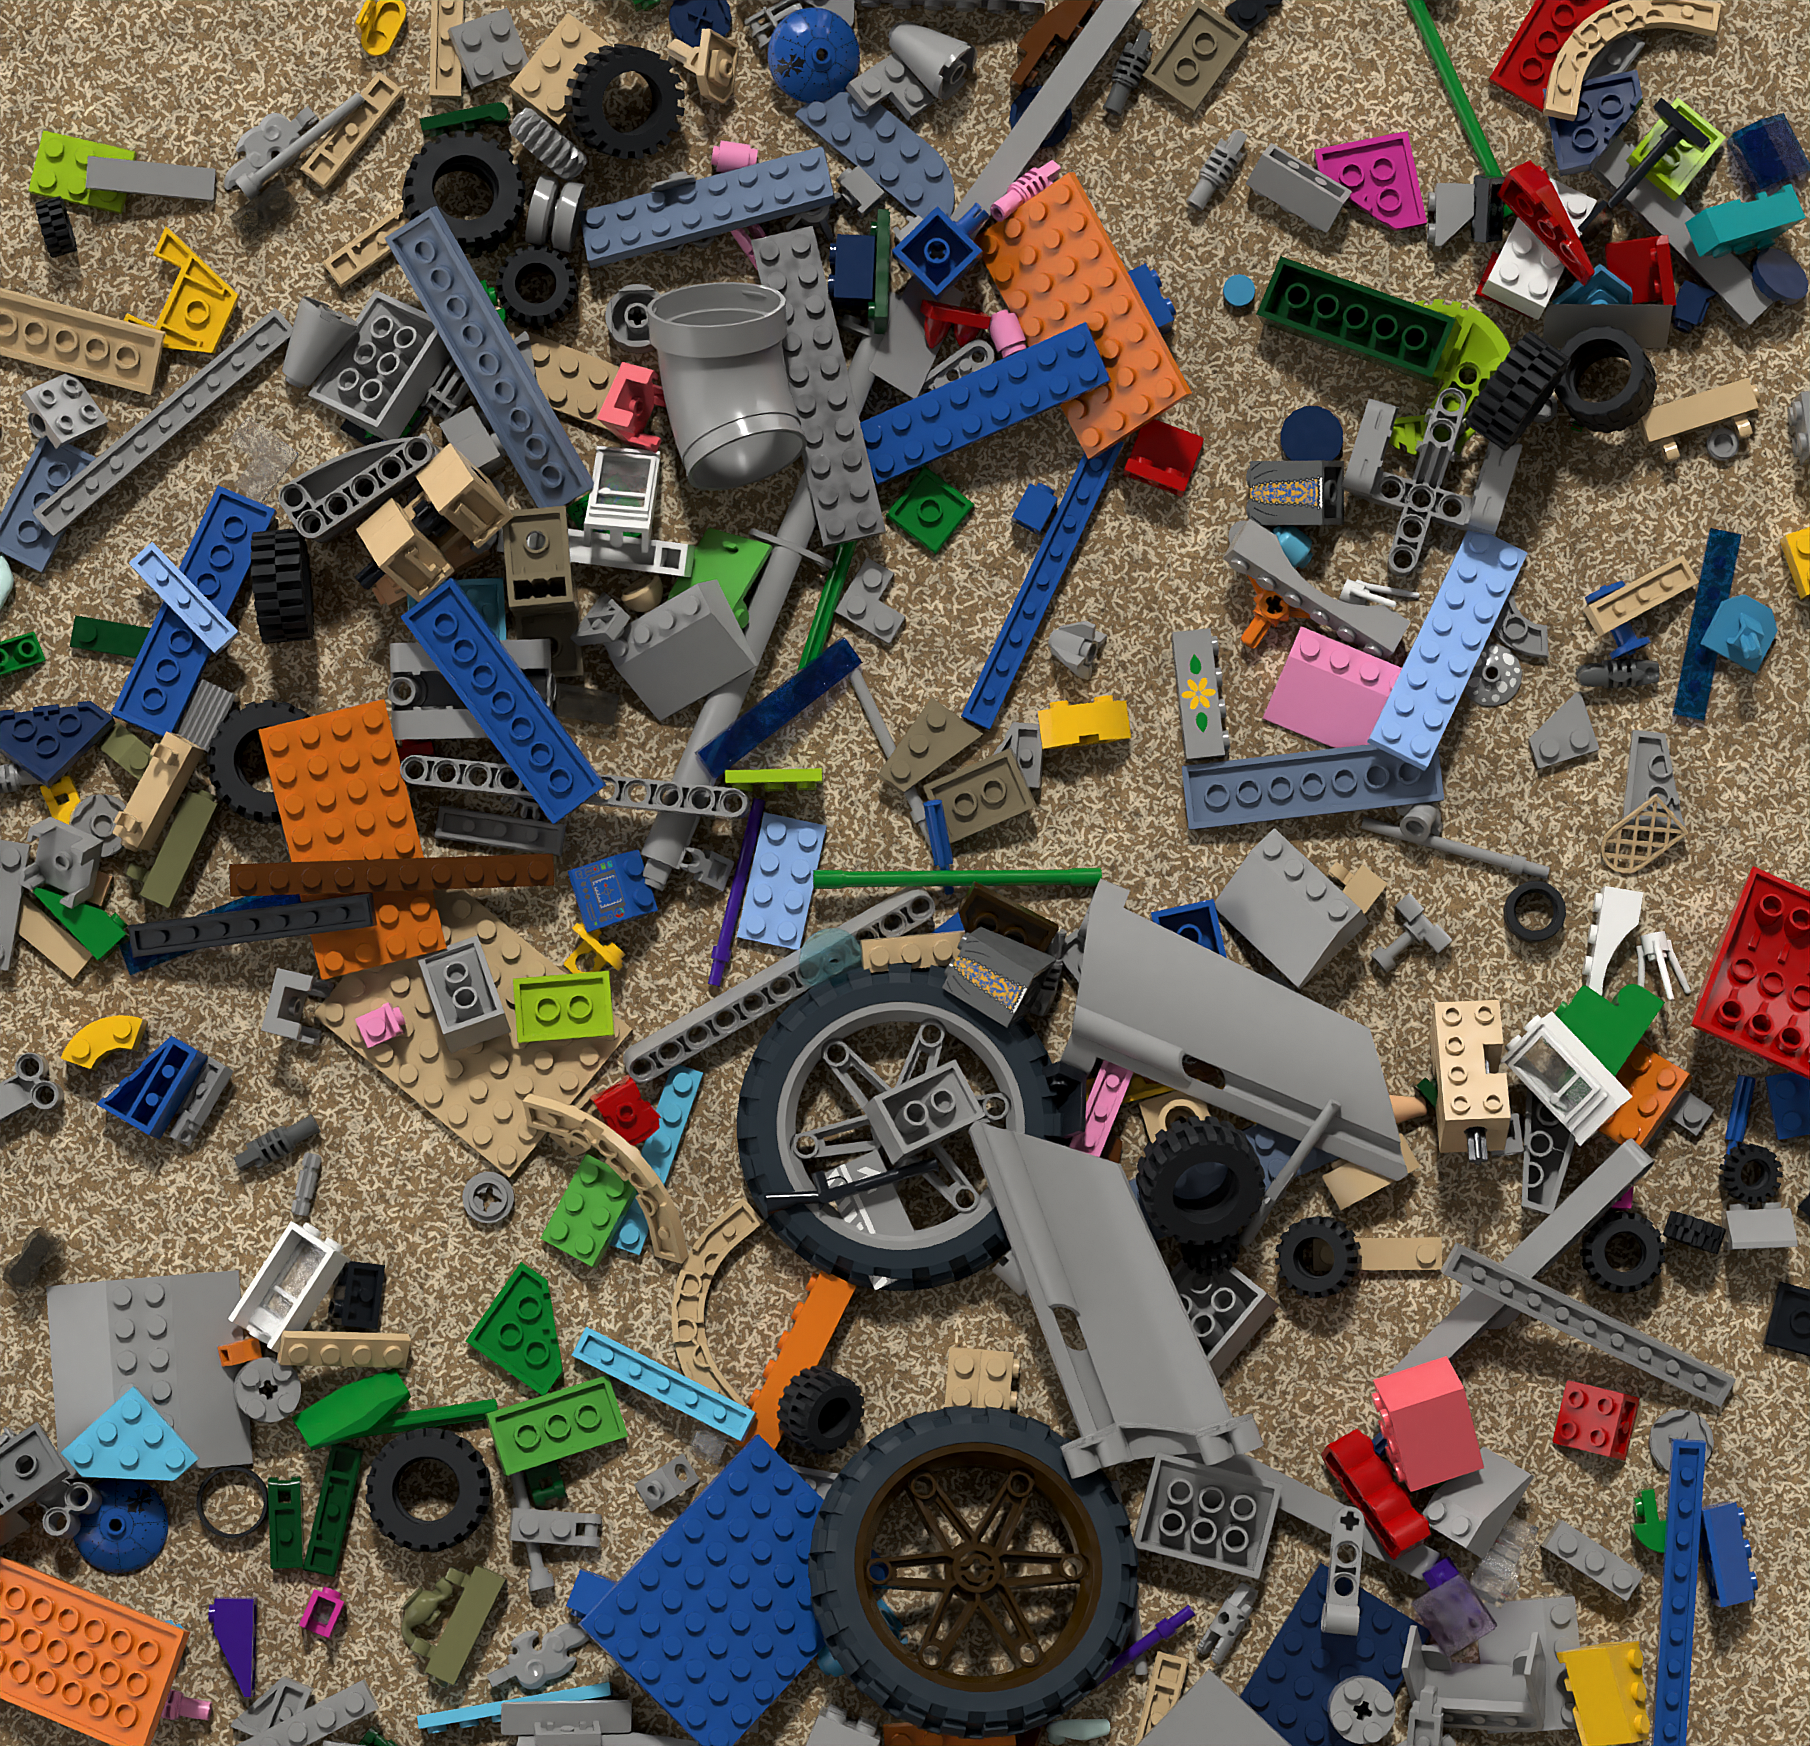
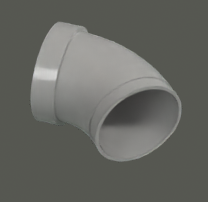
(726, 381)

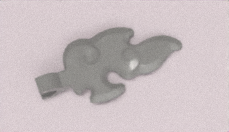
(272, 134)
(536, 1667)

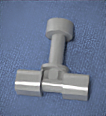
(1417, 929)

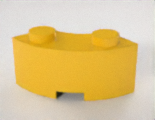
(1084, 723)
(103, 1038)

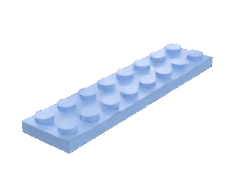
(1447, 648)

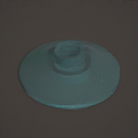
(822, 948)

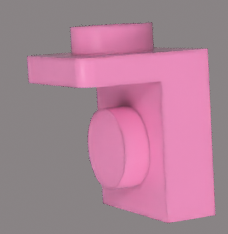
(381, 1025)

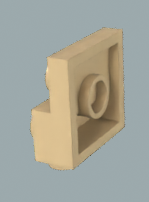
(981, 1378)

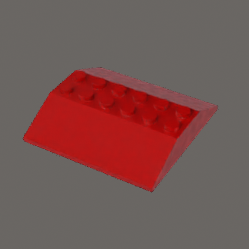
(1761, 975)

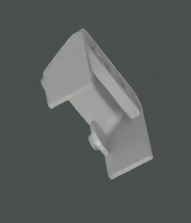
(1480, 1693)

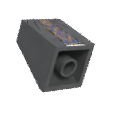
(1296, 492)
(997, 975)

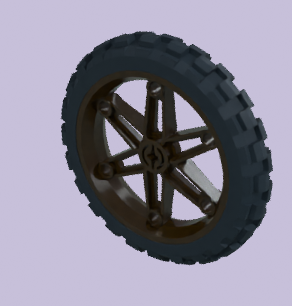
(903, 1681)

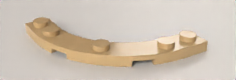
(1610, 24)
(624, 1159)
(692, 1290)

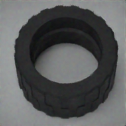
(1625, 407)

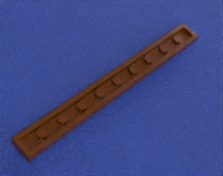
(391, 875)

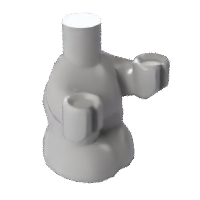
(1420, 820)

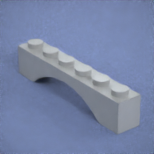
(1262, 558)

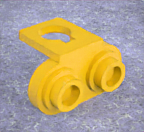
(380, 25)
(605, 953)

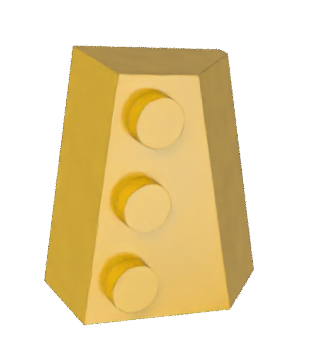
(1607, 1692)

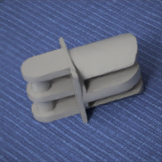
(774, 16)
(447, 394)

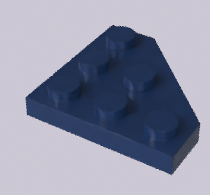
(1602, 113)
(53, 739)

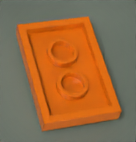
(1655, 1090)

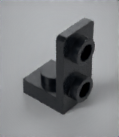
(1073, 1098)

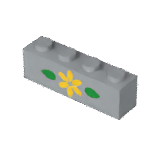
(1198, 694)

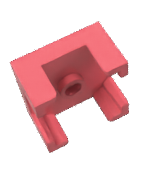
(631, 404)

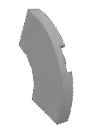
(1520, 632)

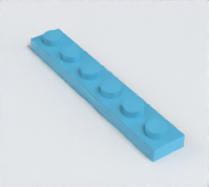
(661, 1148)
(664, 1384)
(469, 1716)

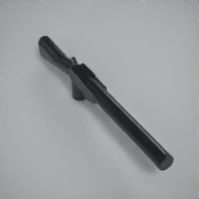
(782, 1200)

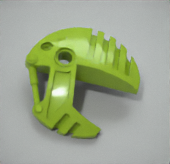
(1478, 348)

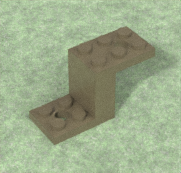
(543, 585)

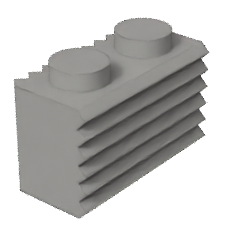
(206, 711)

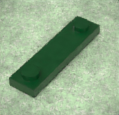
(879, 309)
(108, 637)
(333, 1510)

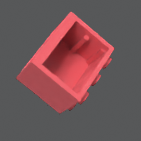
(1426, 1424)

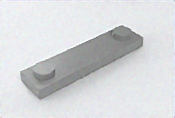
(13, 859)

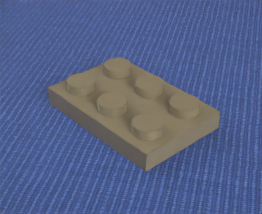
(1195, 56)
(982, 795)

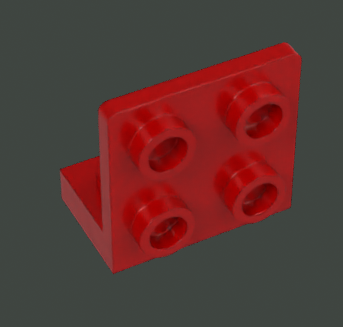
(1644, 267)
(1163, 457)
(1596, 1420)

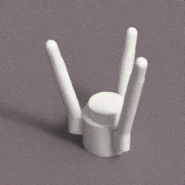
(1359, 593)
(1657, 948)

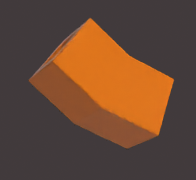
(239, 1352)

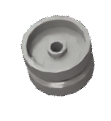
(554, 213)

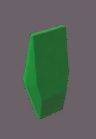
(352, 1410)

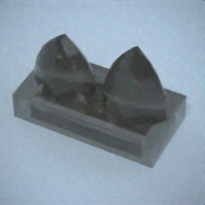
(264, 211)

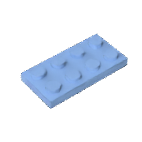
(781, 881)

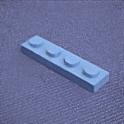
(184, 598)

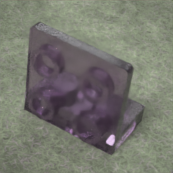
(1454, 1614)

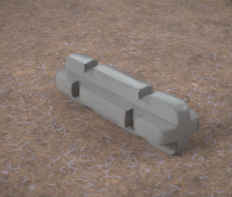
(306, 1184)

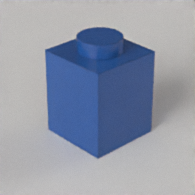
(1035, 508)

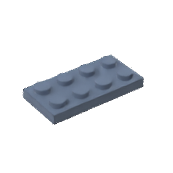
(45, 473)

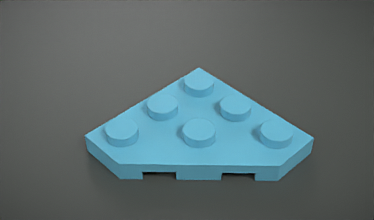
(130, 1444)

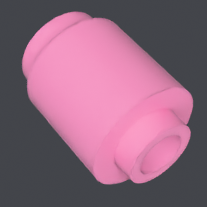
(733, 156)
(1006, 333)

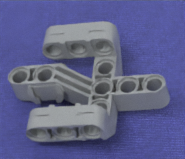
(1476, 513)

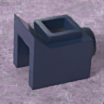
(1691, 306)

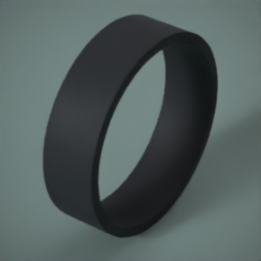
(200, 1508)

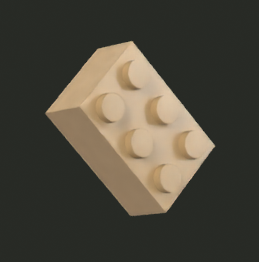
(545, 76)

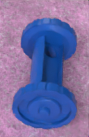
(1623, 634)

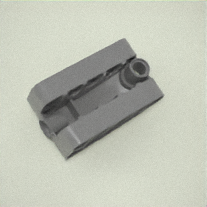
(345, 479)
(435, 707)

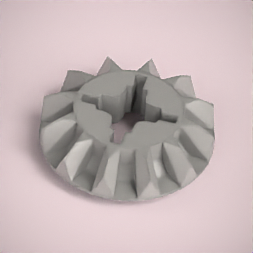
(475, 1205)

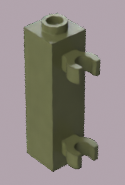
(179, 849)
(464, 1626)

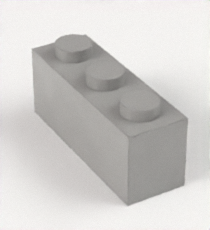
(1298, 188)
(1592, 1560)

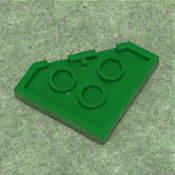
(522, 1331)

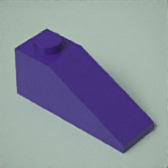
(236, 1632)

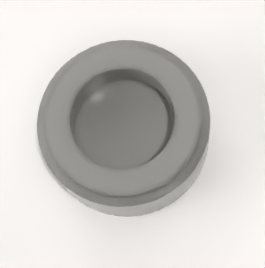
(1722, 444)

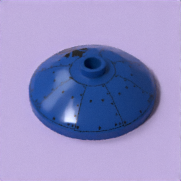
(794, 58)
(142, 1529)

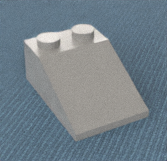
(464, 994)
(923, 1111)
(1478, 1504)

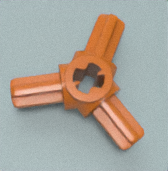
(1263, 619)

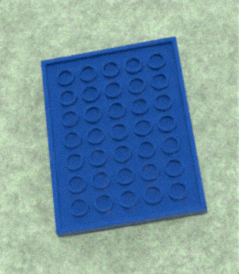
(721, 1600)

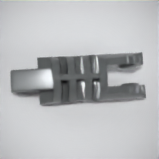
(1618, 673)

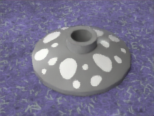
(1502, 688)

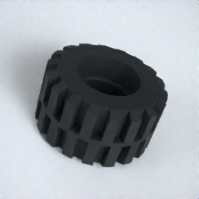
(541, 313)
(1594, 1252)
(1291, 1257)
(820, 1410)

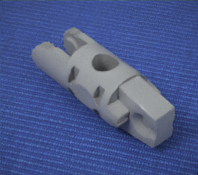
(1228, 1622)

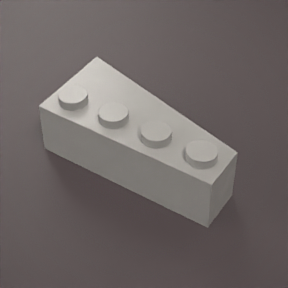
(1546, 1157)

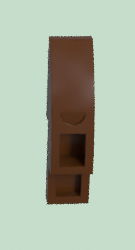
(1060, 25)

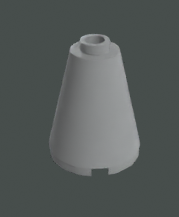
(933, 57)
(315, 340)

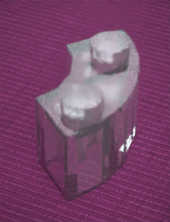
(1497, 1574)

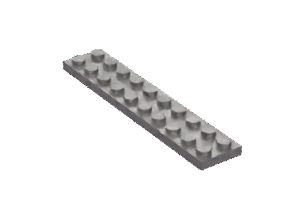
(821, 390)

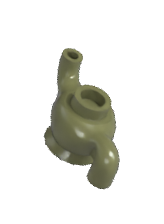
(423, 1607)

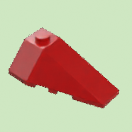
(1537, 204)

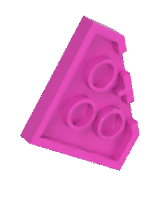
(1380, 177)

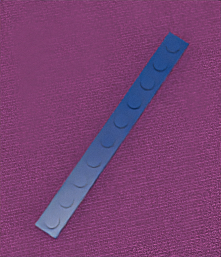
(1039, 587)
(1678, 1592)

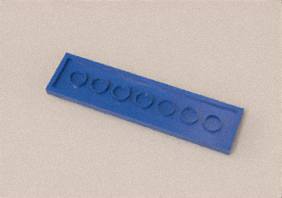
(983, 403)
(172, 653)
(503, 701)

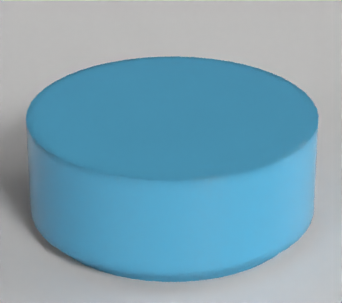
(1238, 291)

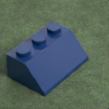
(1726, 1554)

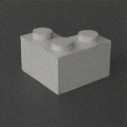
(469, 435)

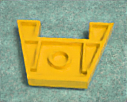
(197, 304)

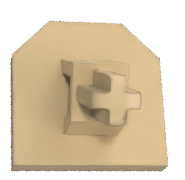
(711, 62)

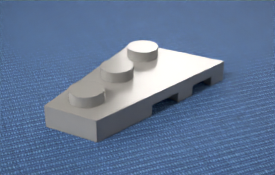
(1650, 774)

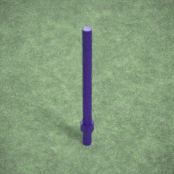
(721, 953)
(1164, 1630)

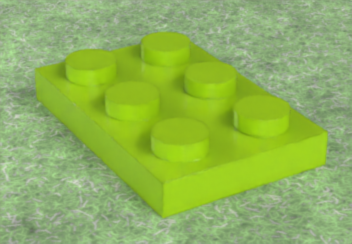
(1680, 163)
(63, 167)
(774, 779)
(563, 1007)

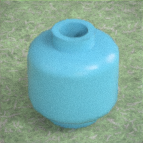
(1294, 545)

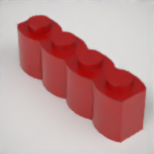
(1373, 1491)

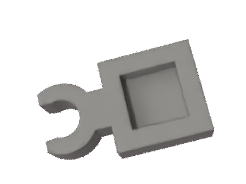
(708, 867)

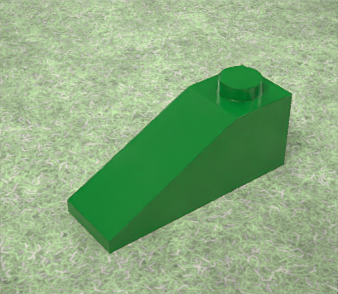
(91, 926)

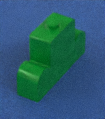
(1609, 1027)

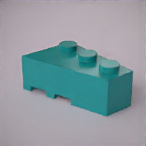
(1745, 225)

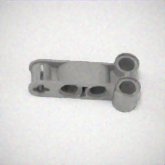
(24, 1090)
(61, 1499)
(1339, 1612)

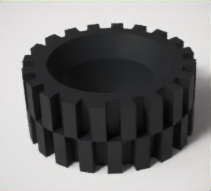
(589, 92)
(1518, 390)
(282, 586)

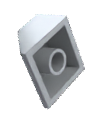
(1758, 1228)

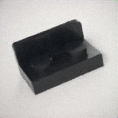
(1488, 209)
(357, 1295)

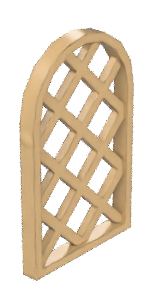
(1648, 858)

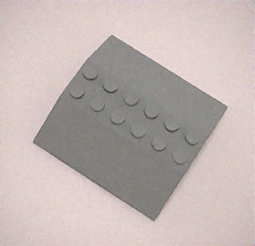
(163, 1342)

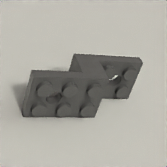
(21, 1489)

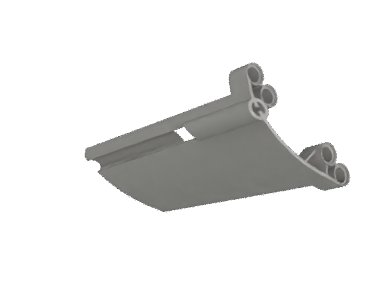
(1283, 1056)
(1090, 1250)

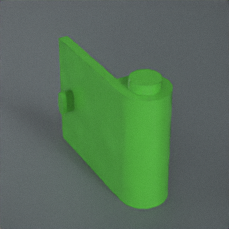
(732, 562)

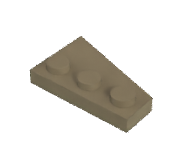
(926, 746)

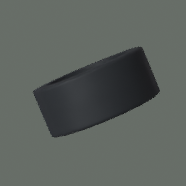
(1548, 891)

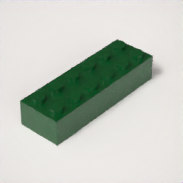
(1359, 321)

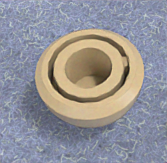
(643, 594)

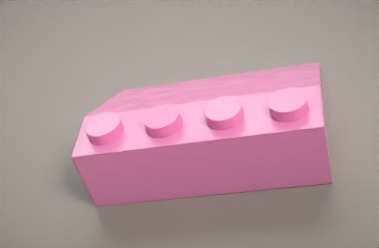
(1330, 691)

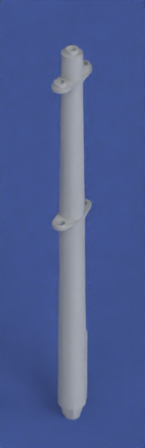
(672, 831)

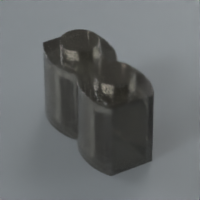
(28, 1268)

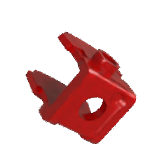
(626, 1111)

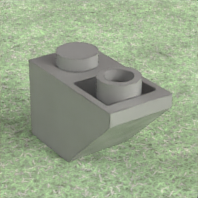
(1452, 212)

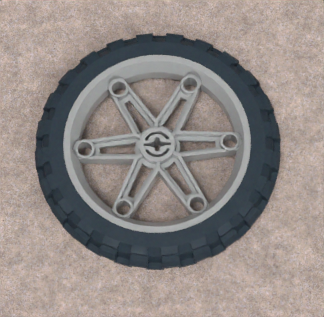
(771, 1101)

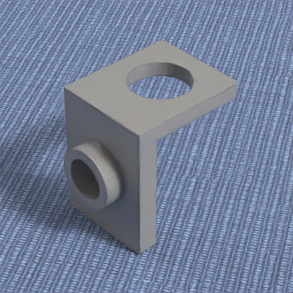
(664, 1484)

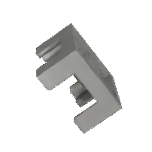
(63, 859)
(287, 1004)

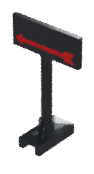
(1677, 129)

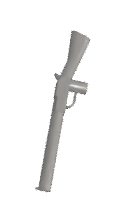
(1278, 1187)

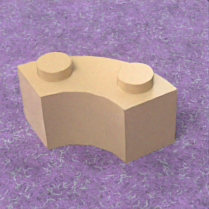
(1353, 1182)

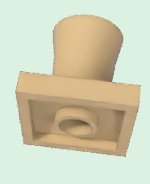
(1162, 1110)

